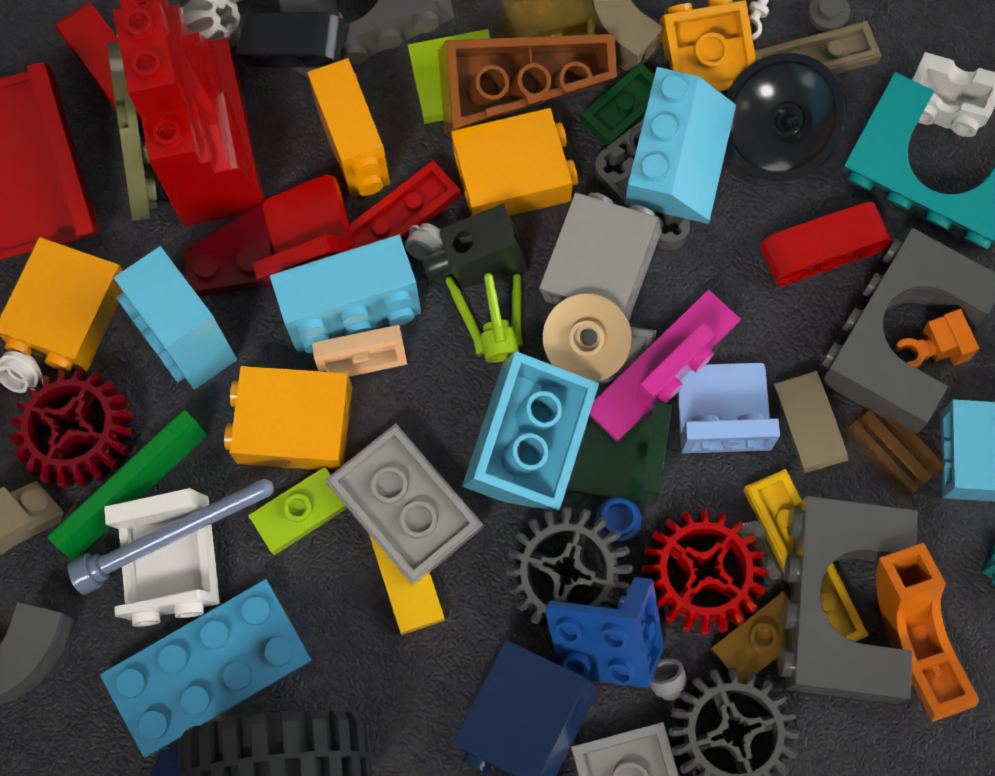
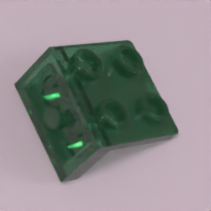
(625, 468)

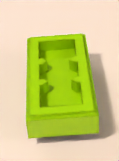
(297, 512)

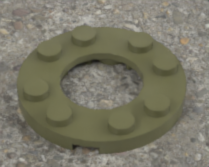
(134, 150)

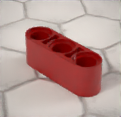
(87, 38)
(825, 243)

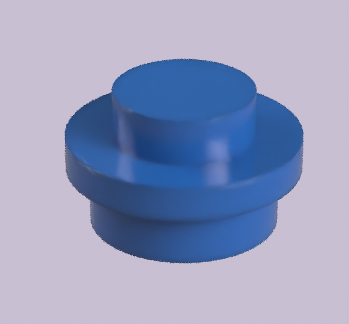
(621, 516)

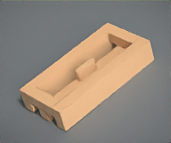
(361, 352)

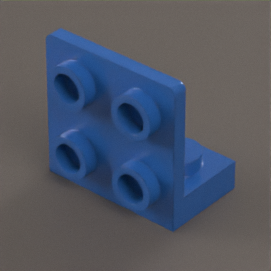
(608, 642)

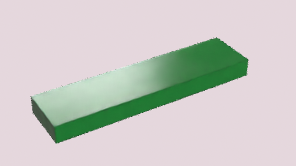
(128, 484)

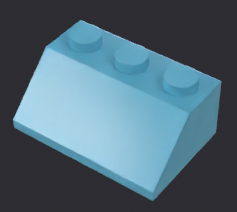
(680, 147)
(530, 433)

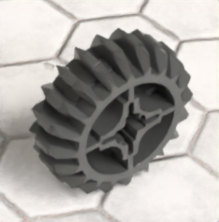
(576, 548)
(726, 711)

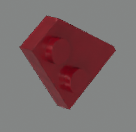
(227, 256)

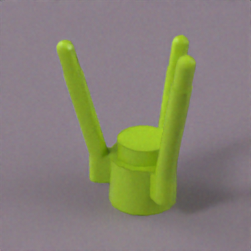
(498, 339)

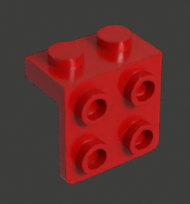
(304, 226)

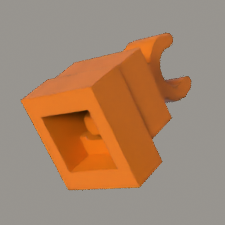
(942, 339)

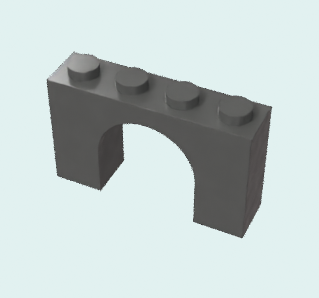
(382, 27)
(866, 365)
(816, 654)

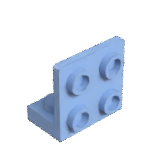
(726, 410)

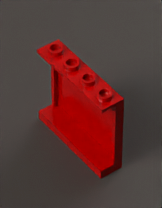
(39, 167)

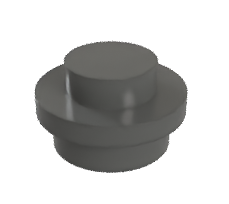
(829, 14)

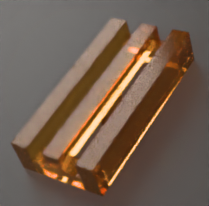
(911, 440)

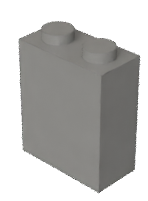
(602, 251)

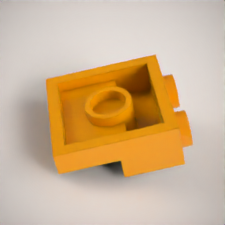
(709, 41)

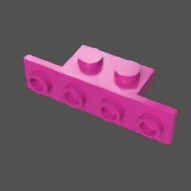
(662, 366)

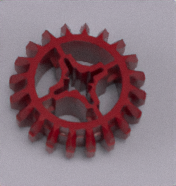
(83, 396)

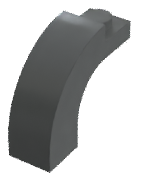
(31, 649)

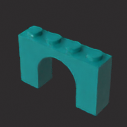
(883, 161)

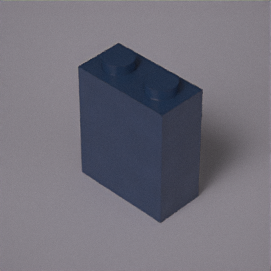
(524, 715)

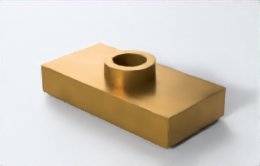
(755, 641)

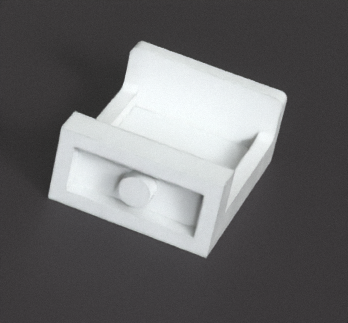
(173, 578)

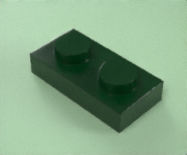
(620, 106)

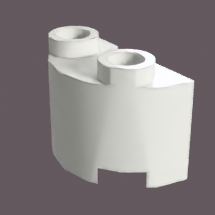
(960, 98)

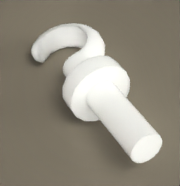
(758, 9)

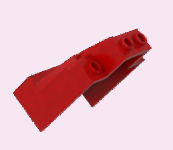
(189, 112)

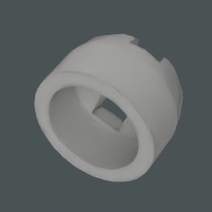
(669, 679)

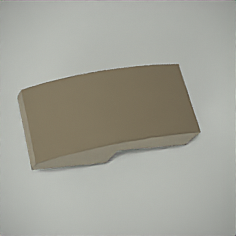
(811, 422)

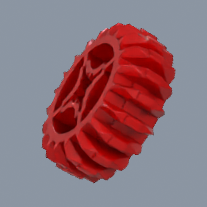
(726, 540)

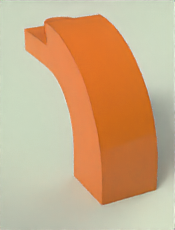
(912, 617)

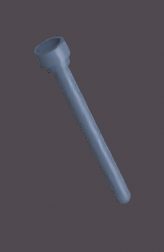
(90, 571)

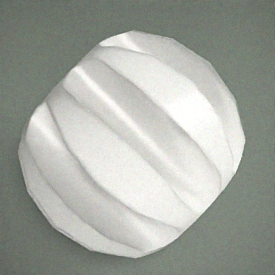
(213, 19)

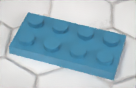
(205, 668)

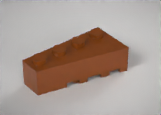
(510, 75)

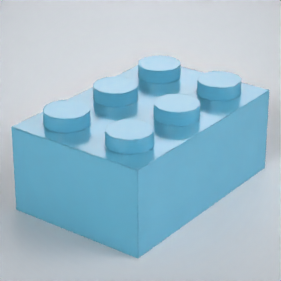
(347, 293)
(173, 319)

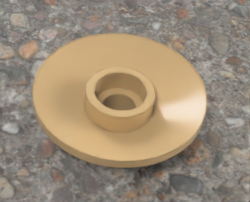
(565, 343)

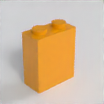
(349, 128)
(514, 163)
(61, 306)
(289, 418)

